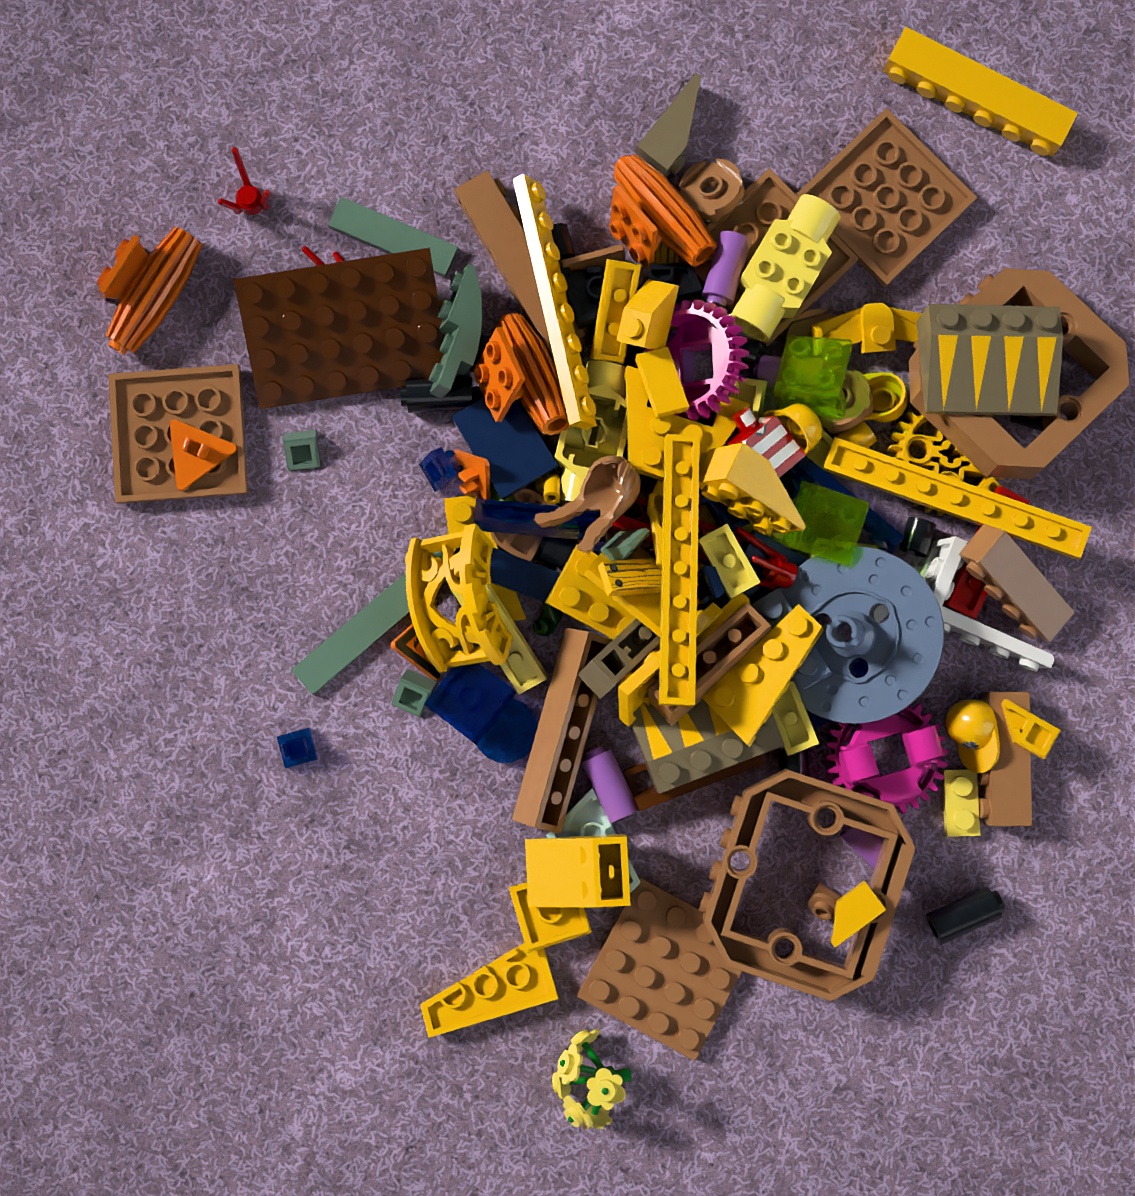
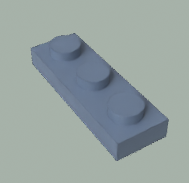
(775, 608)

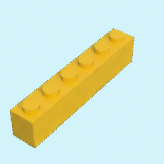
(979, 92)

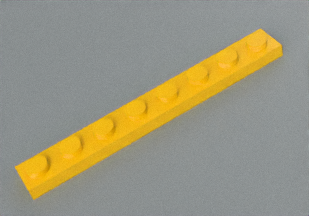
(556, 310)
(957, 498)
(679, 571)

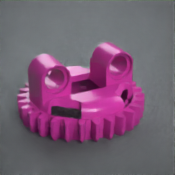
(703, 328)
(857, 764)

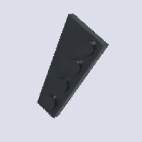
(585, 287)

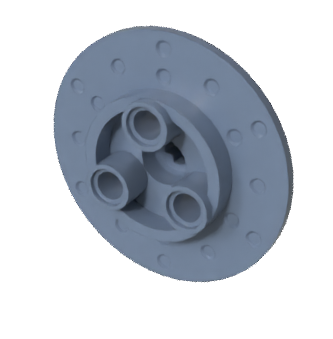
(899, 652)

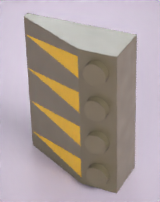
(990, 359)
(694, 744)

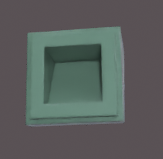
(301, 450)
(624, 544)
(413, 692)

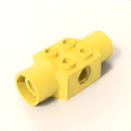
(785, 267)
(581, 448)

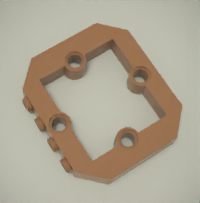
(1084, 339)
(799, 968)

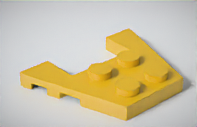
(647, 433)

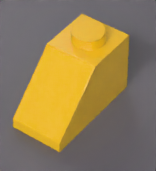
(648, 315)

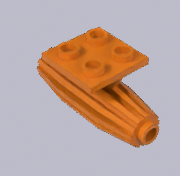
(652, 211)
(146, 286)
(520, 368)

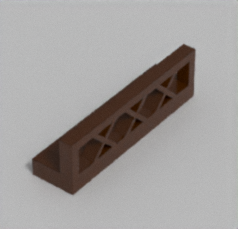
(650, 796)

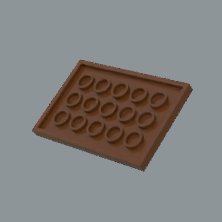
(341, 327)

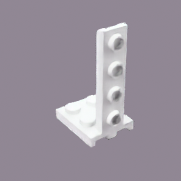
(939, 572)

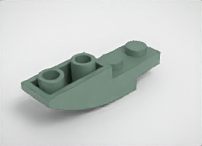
(462, 326)

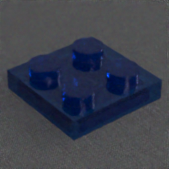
(470, 699)

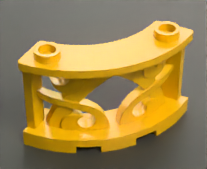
(424, 579)

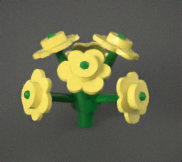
(603, 1085)

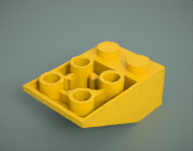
(749, 489)
(578, 871)

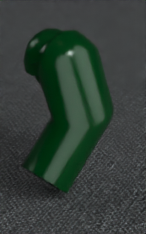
(547, 621)

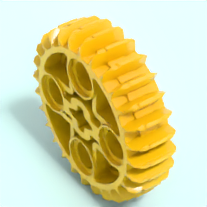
(932, 455)

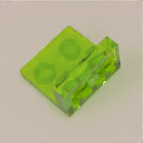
(814, 374)
(831, 523)

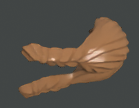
(608, 488)

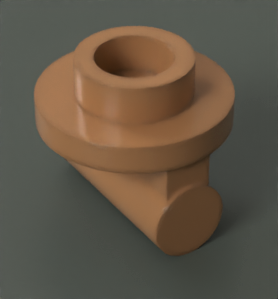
(823, 902)

